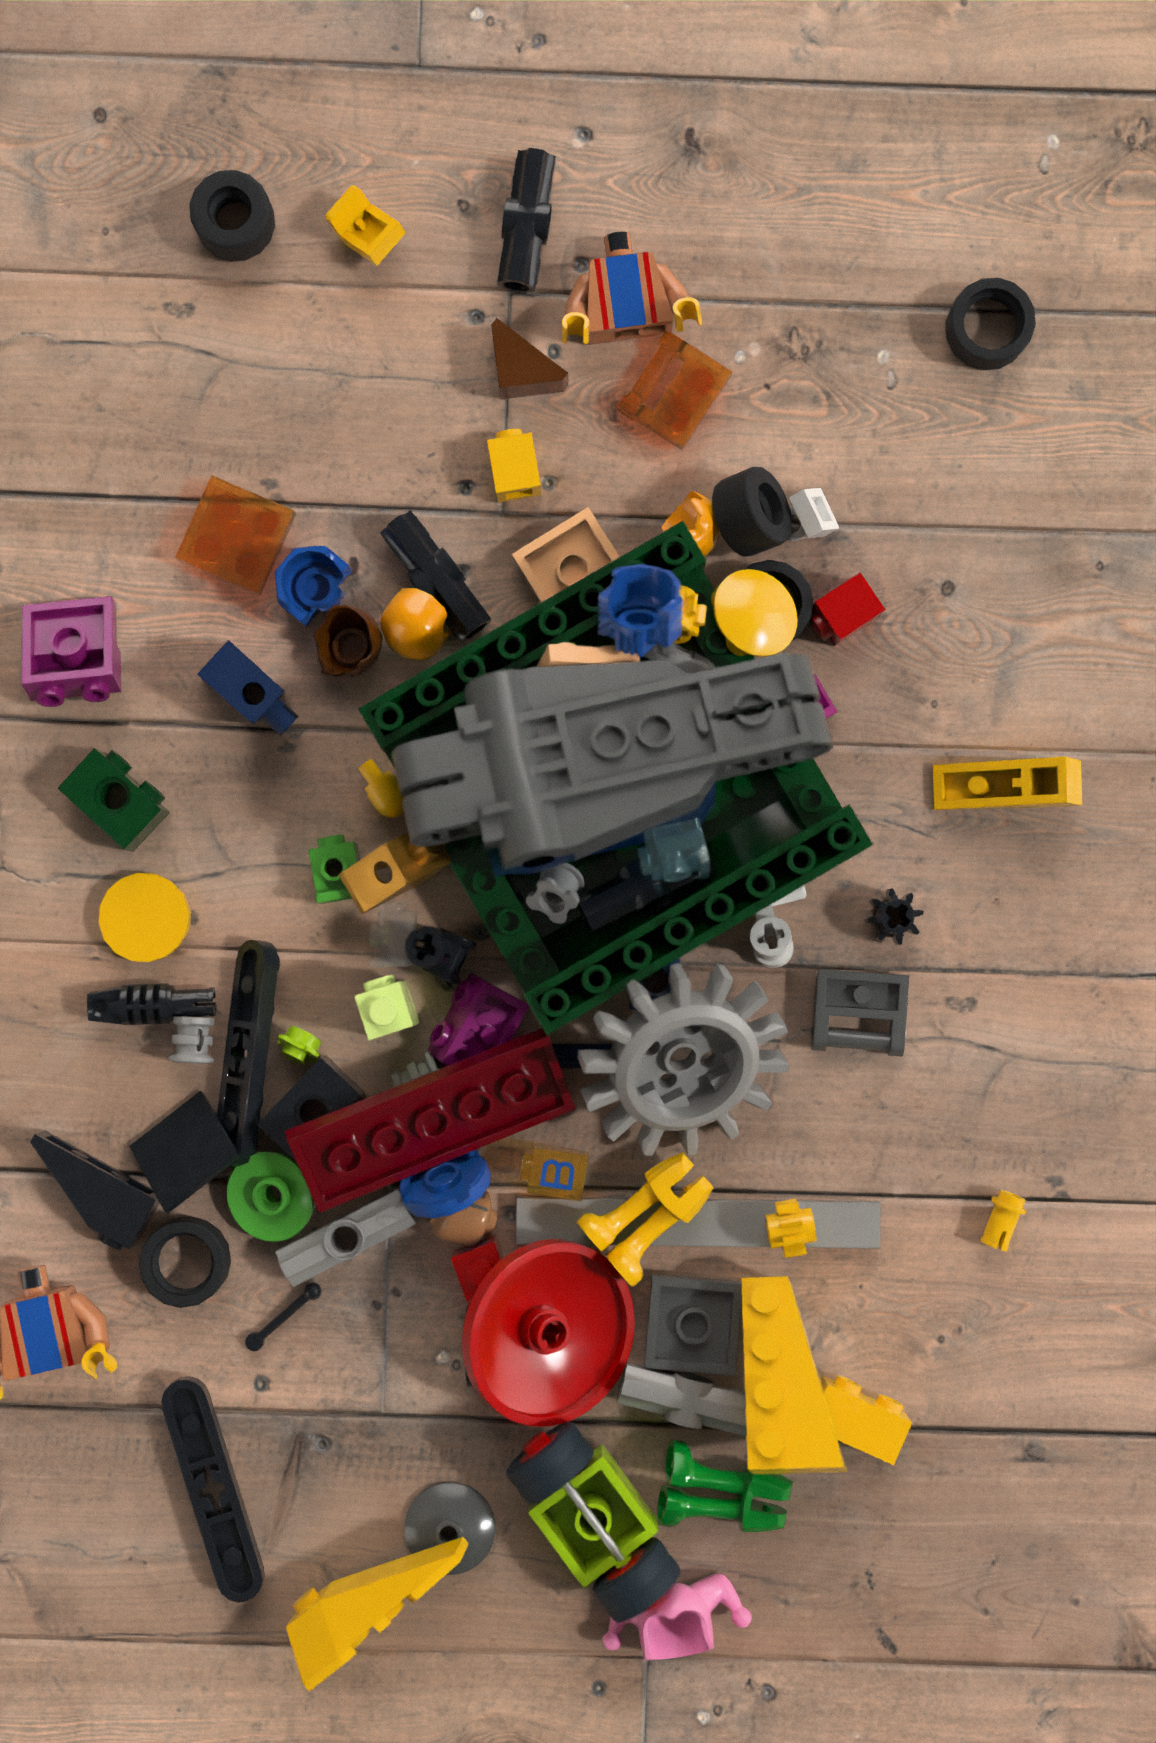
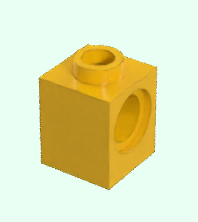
(514, 465)

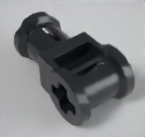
(441, 953)

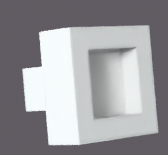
(813, 514)

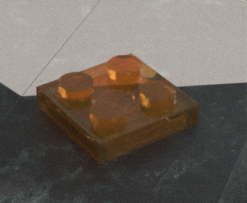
(235, 535)

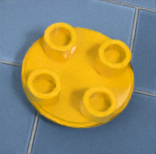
(754, 613)

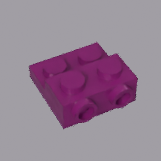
(70, 650)

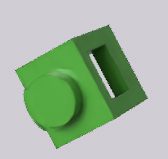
(330, 888)

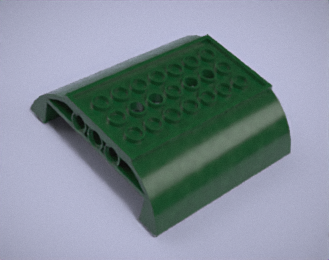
(762, 834)

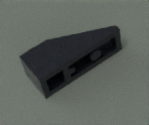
(100, 1193)

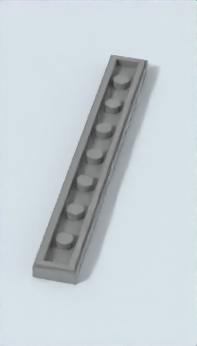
(716, 1224)

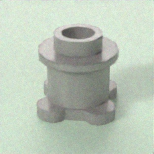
(557, 892)

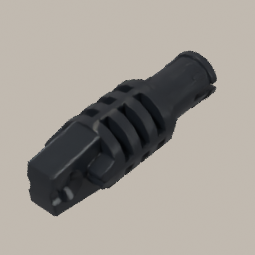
(148, 1004)

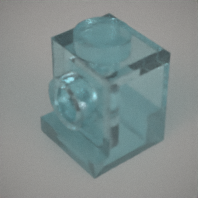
(674, 852)

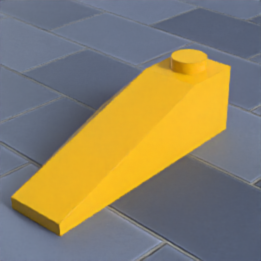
(339, 1616)

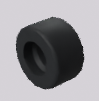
(226, 188)
(751, 511)

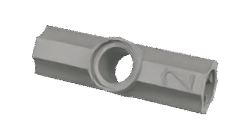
(321, 1251)
(683, 1398)

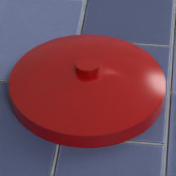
(548, 1332)

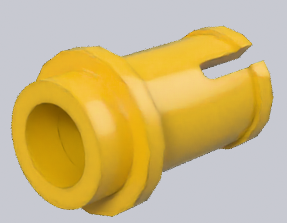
(1003, 1220)

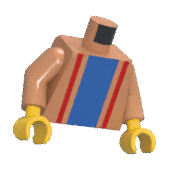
(626, 297)
(50, 1330)

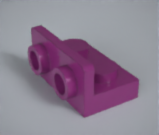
(477, 1021)

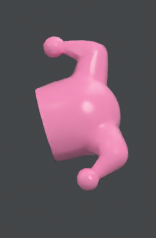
(682, 1619)

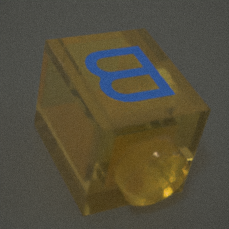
(555, 1171)

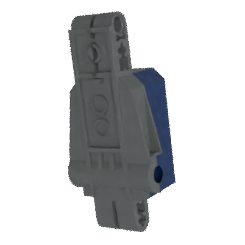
(600, 753)

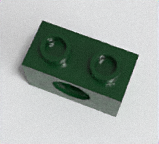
(89, 791)

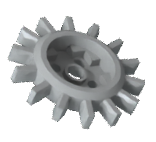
(698, 1087)

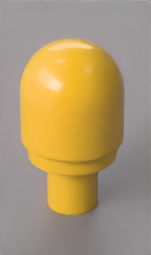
(382, 790)

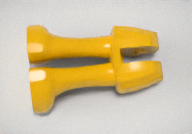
(684, 1206)

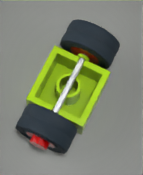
(594, 1520)

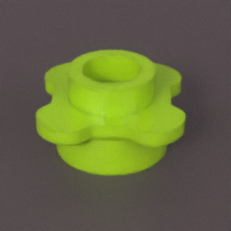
(299, 1045)

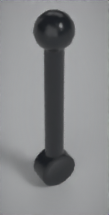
(257, 1339)

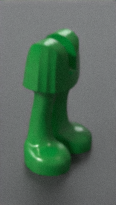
(750, 1514)

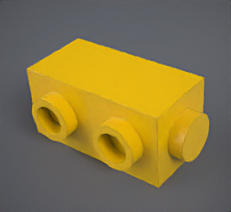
(866, 1422)

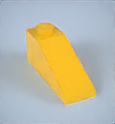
(1008, 784)

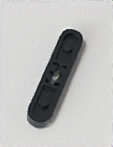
(248, 1030)
(226, 1531)

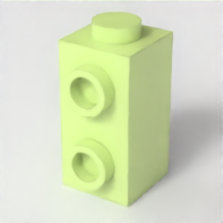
(386, 1007)

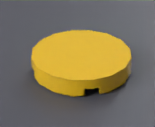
(144, 917)

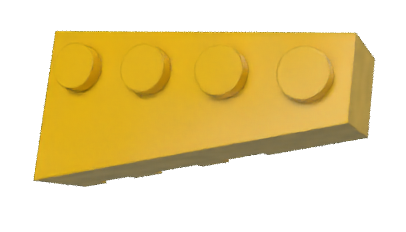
(783, 1391)

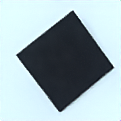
(184, 1152)

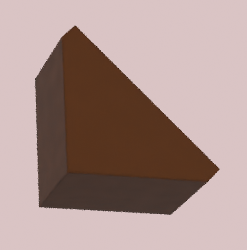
(522, 367)

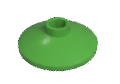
(258, 1209)

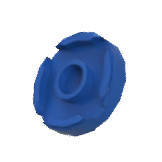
(446, 1187)

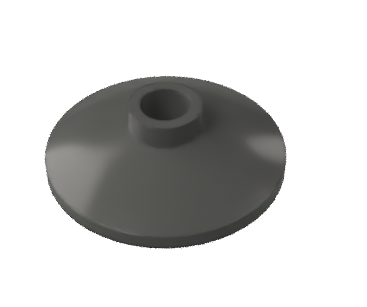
(453, 1506)

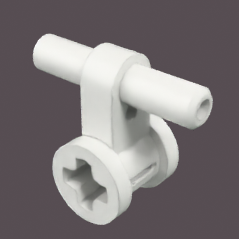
(769, 925)

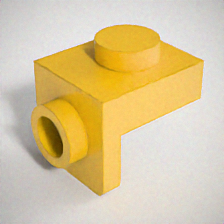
(364, 226)

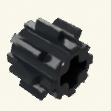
(907, 914)

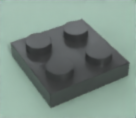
(693, 1324)

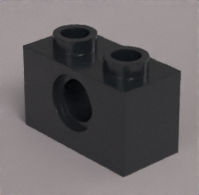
(321, 1082)

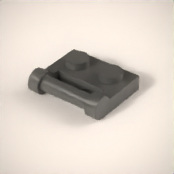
(861, 997)

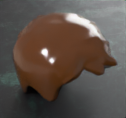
(347, 641)

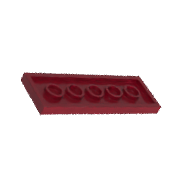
(430, 1120)

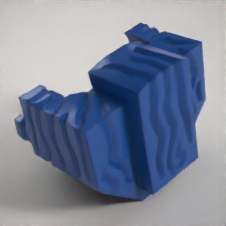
(310, 582)
(641, 609)

